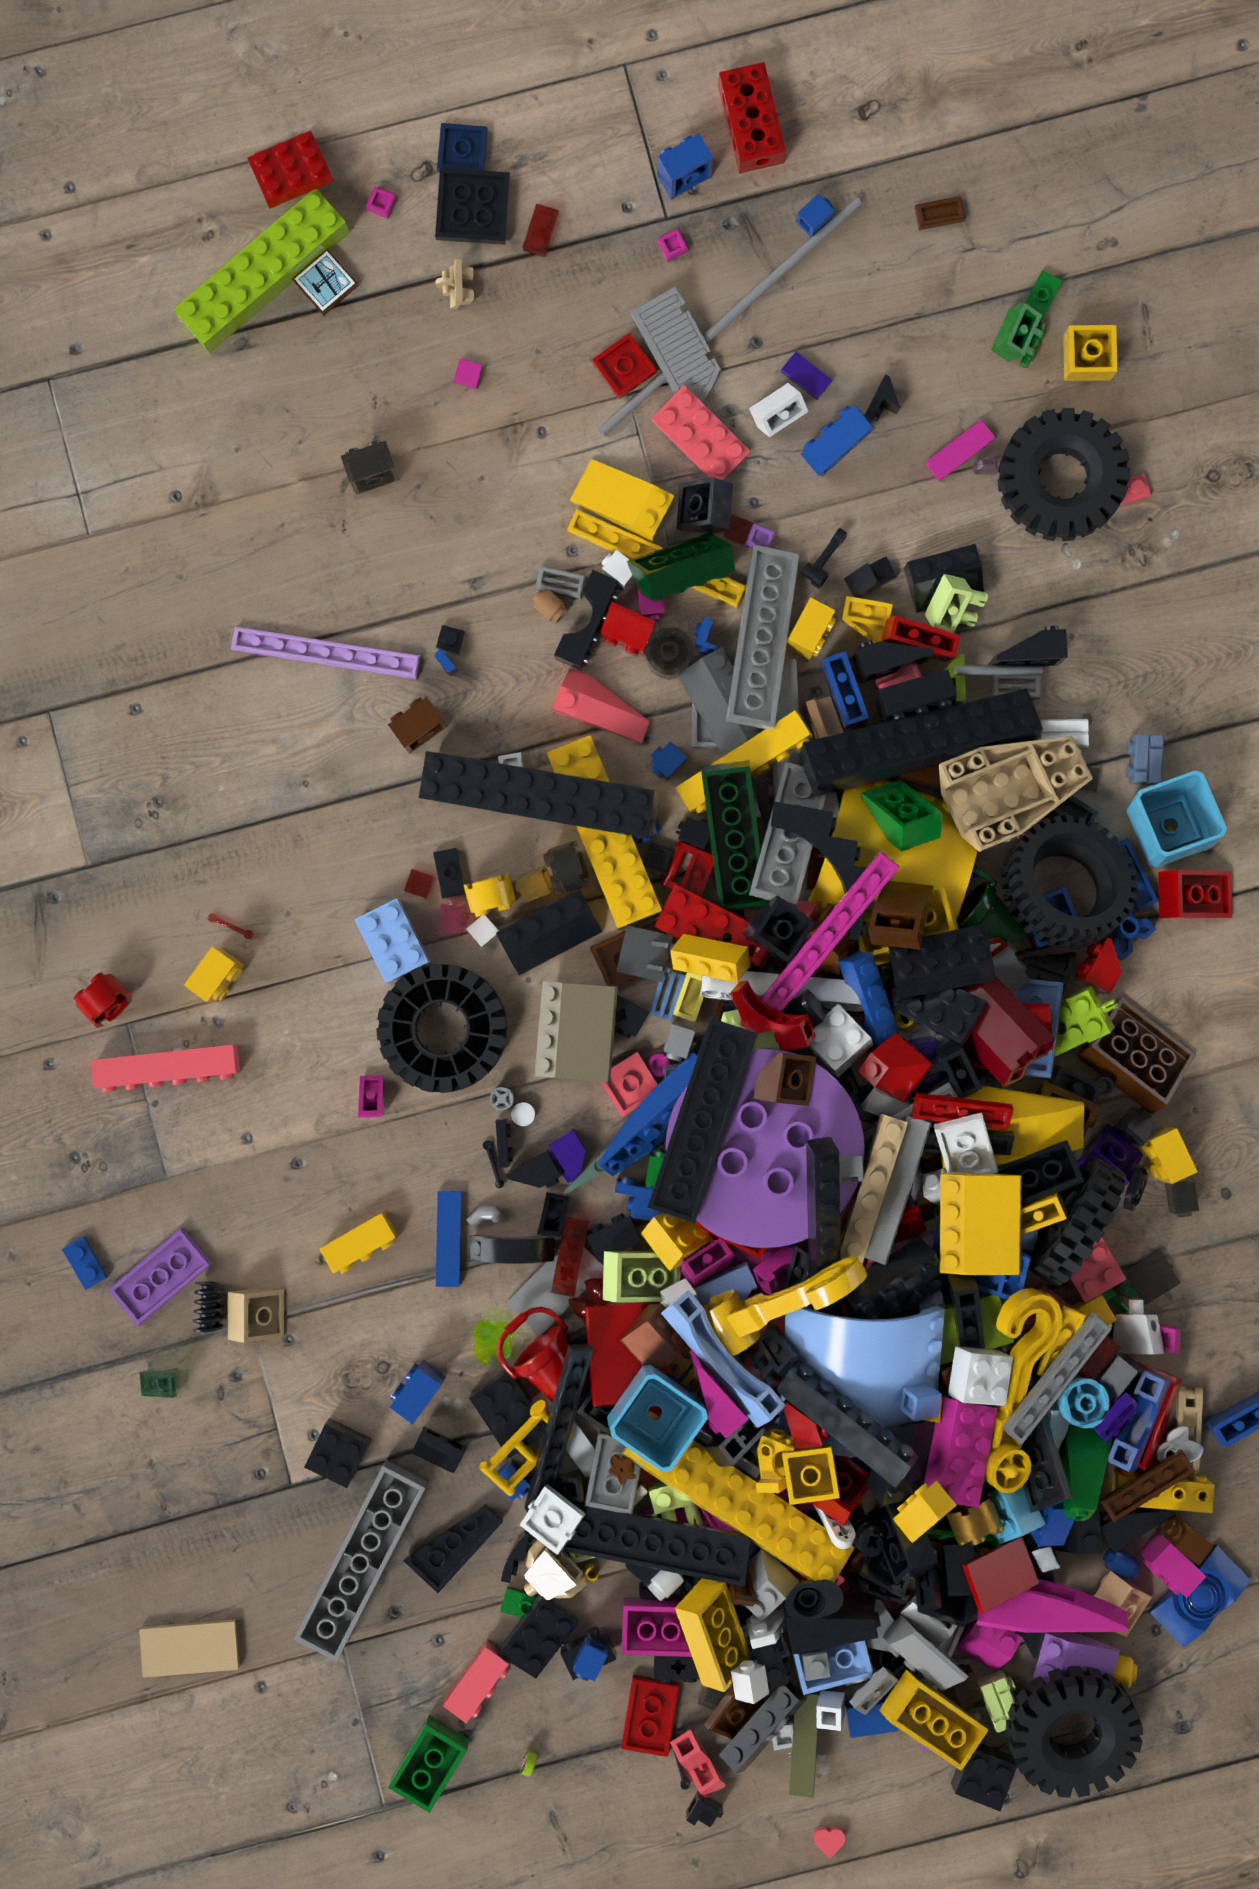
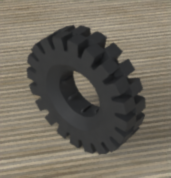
(1073, 436)
(399, 1029)
(1089, 1209)
(1078, 1764)

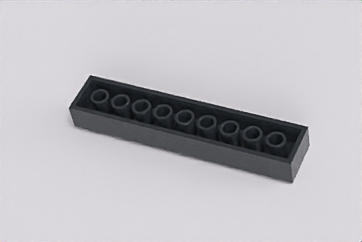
(917, 741)
(540, 794)

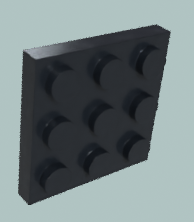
(472, 206)

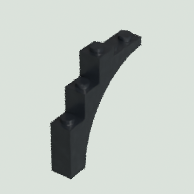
(815, 827)

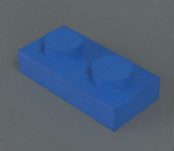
(84, 1262)

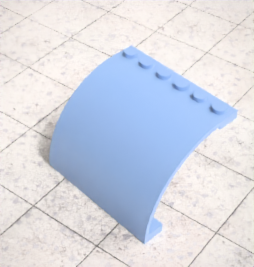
(868, 1359)

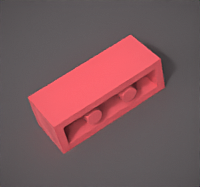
(476, 1683)

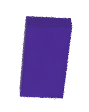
(806, 376)

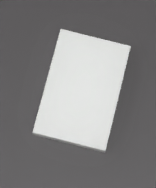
(966, 1145)

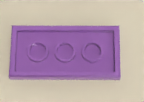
(160, 1276)

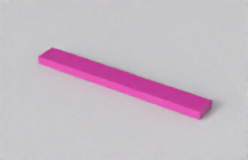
(830, 932)

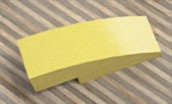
(689, 998)

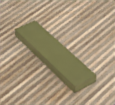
(804, 1748)

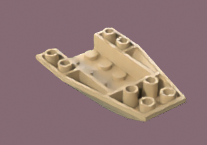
(1010, 787)

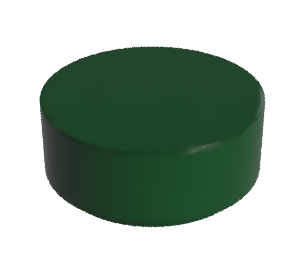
(1125, 1290)

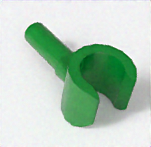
(1110, 1295)

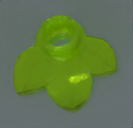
(487, 1345)

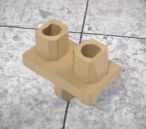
(453, 280)

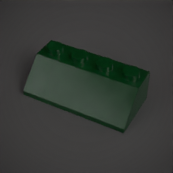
(682, 566)

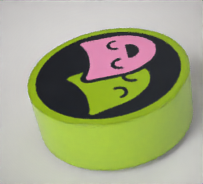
(528, 1763)

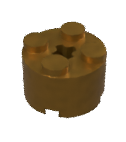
(974, 1523)

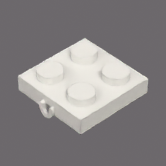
(552, 1519)

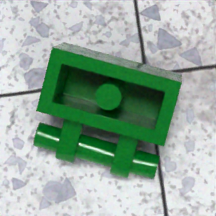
(1020, 335)

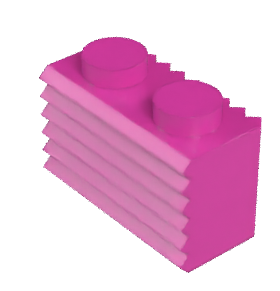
(706, 1262)

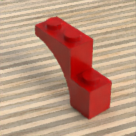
(756, 1016)

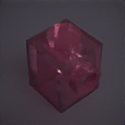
(452, 918)

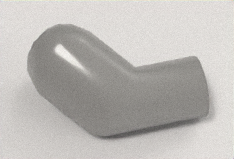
(487, 1212)

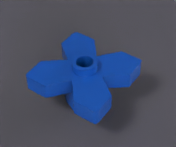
(1132, 928)

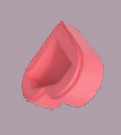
(829, 1839)

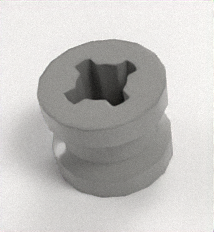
(499, 1101)

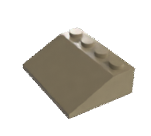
(576, 1031)

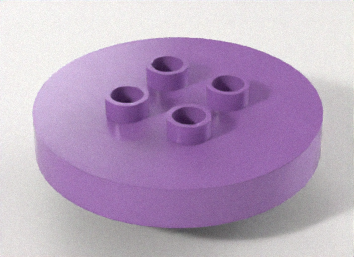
(761, 1166)

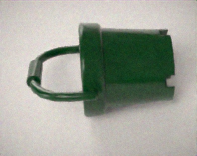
(987, 908)

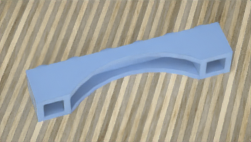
(750, 1393)

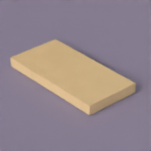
(189, 1648)

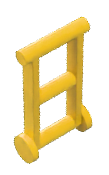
(538, 1412)

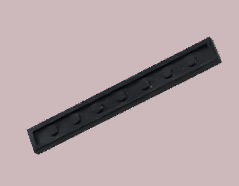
(560, 1419)

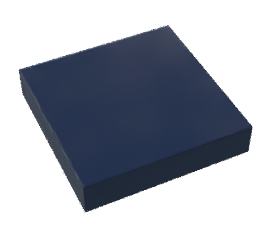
(462, 147)

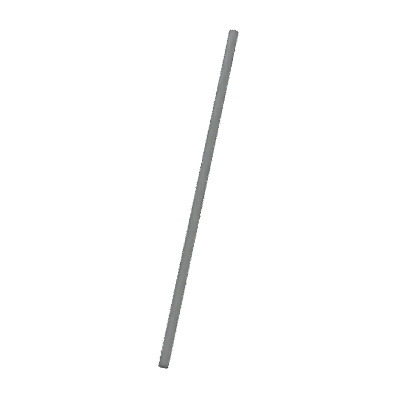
(738, 309)

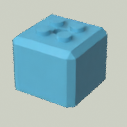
(1186, 803)
(659, 1439)

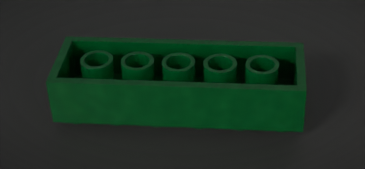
(732, 832)

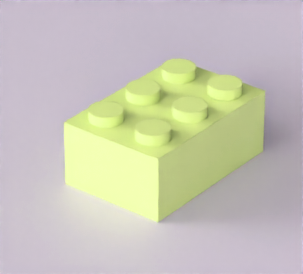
(636, 1276)

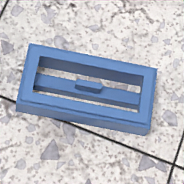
(661, 1013)

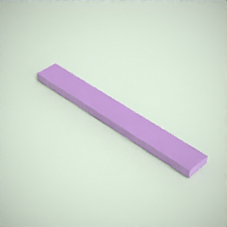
(325, 653)

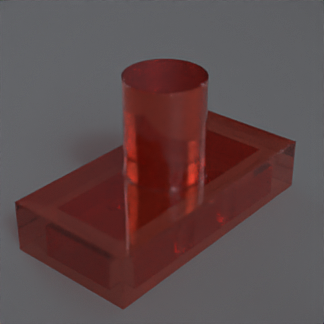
(540, 230)

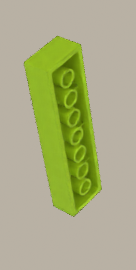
(261, 270)

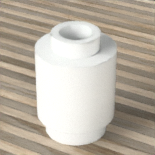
(665, 1583)

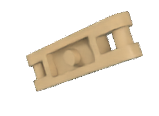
(1190, 1415)

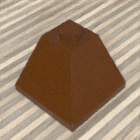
(786, 1079)

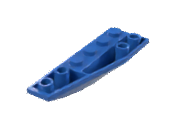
(648, 1123)

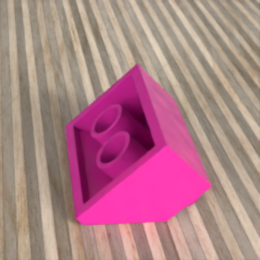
(652, 1628)

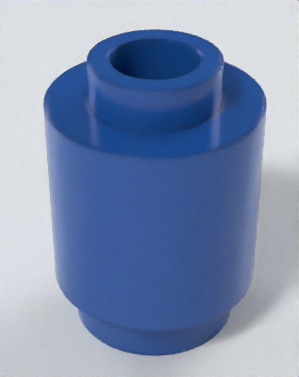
(1122, 1563)

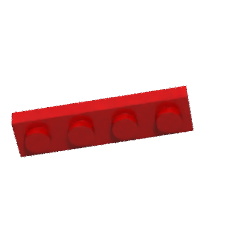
(947, 1108)

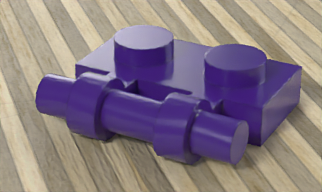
(1114, 1419)

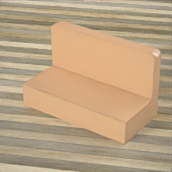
(823, 717)

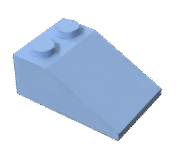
(846, 1665)

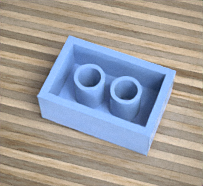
(392, 941)

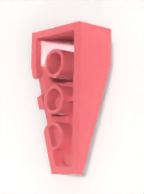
(593, 704)

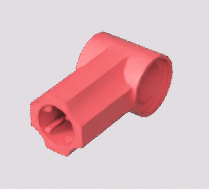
(904, 674)

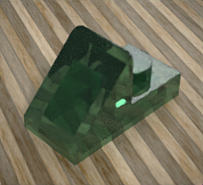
(160, 1383)

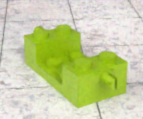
(1084, 1019)

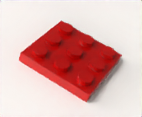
(290, 169)

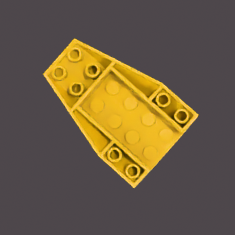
(1036, 1122)

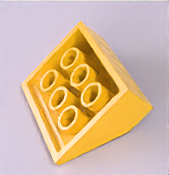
(980, 1223)

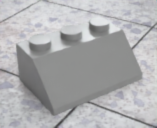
(923, 1655)

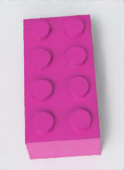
(961, 1450)

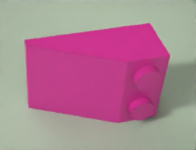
(721, 1409)

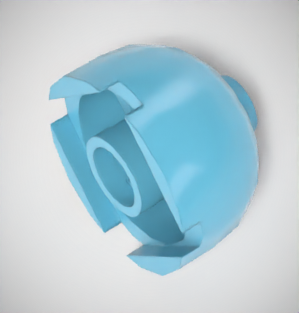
(1083, 1402)

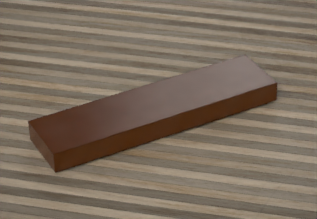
(1147, 1485)

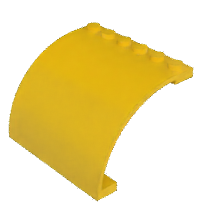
(939, 863)

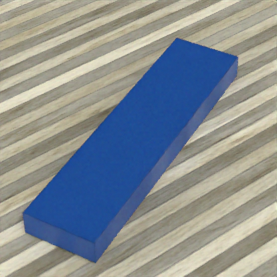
(448, 1238)

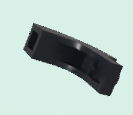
(512, 1249)

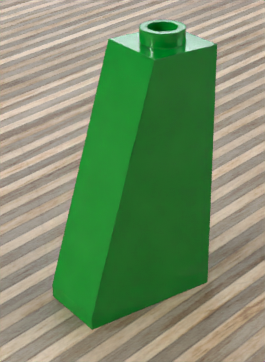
(1084, 1465)

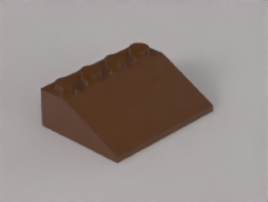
(1139, 1057)

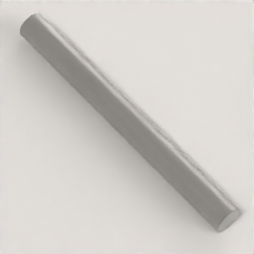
(998, 669)

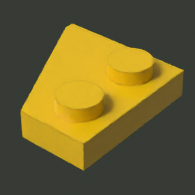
(866, 616)

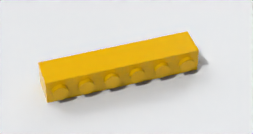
(760, 751)

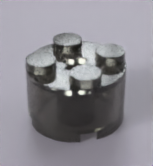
(668, 640)
(567, 867)

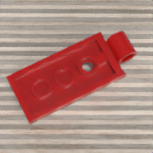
(696, 916)

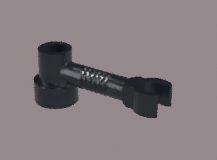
(815, 572)

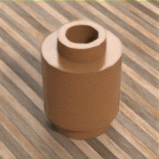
(549, 605)

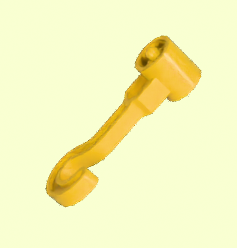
(739, 1321)
(1007, 1463)

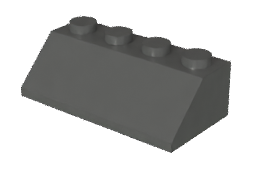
(709, 688)

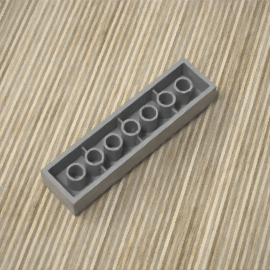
(361, 1560)

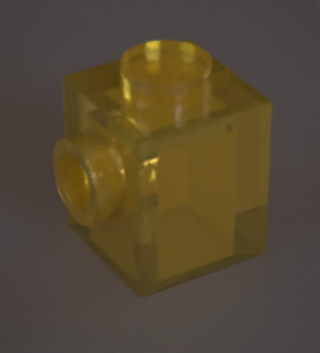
(534, 884)

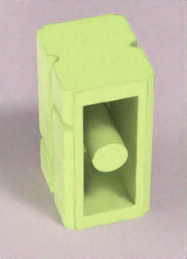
(998, 1697)

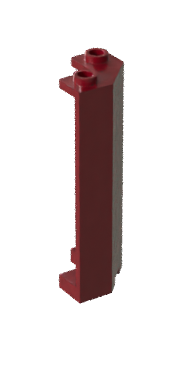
(1006, 1033)

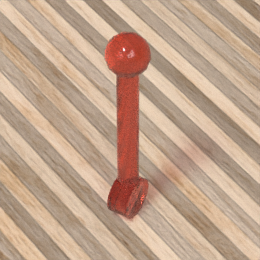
(248, 934)

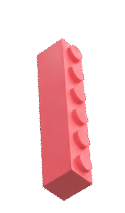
(165, 1066)

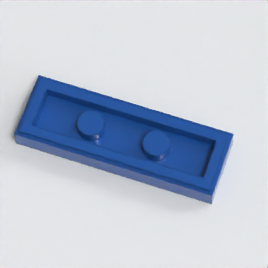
(1145, 893)

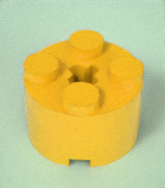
(489, 894)

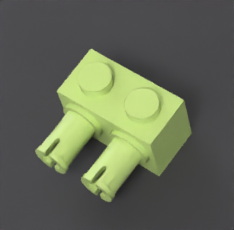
(950, 602)
(666, 1500)

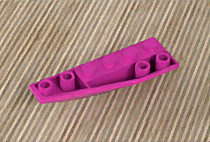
(1055, 1609)

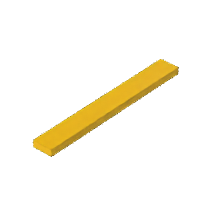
(632, 546)

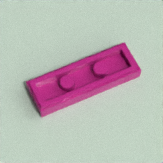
(960, 450)

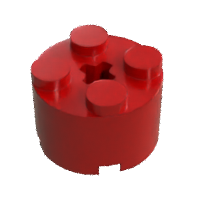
(102, 999)

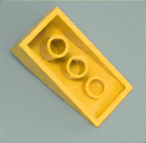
(623, 500)

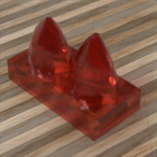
(595, 1289)

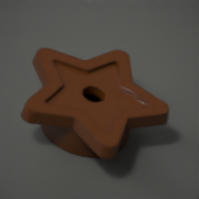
(627, 1465)

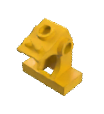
(771, 1461)

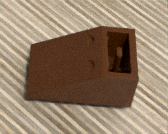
(900, 915)

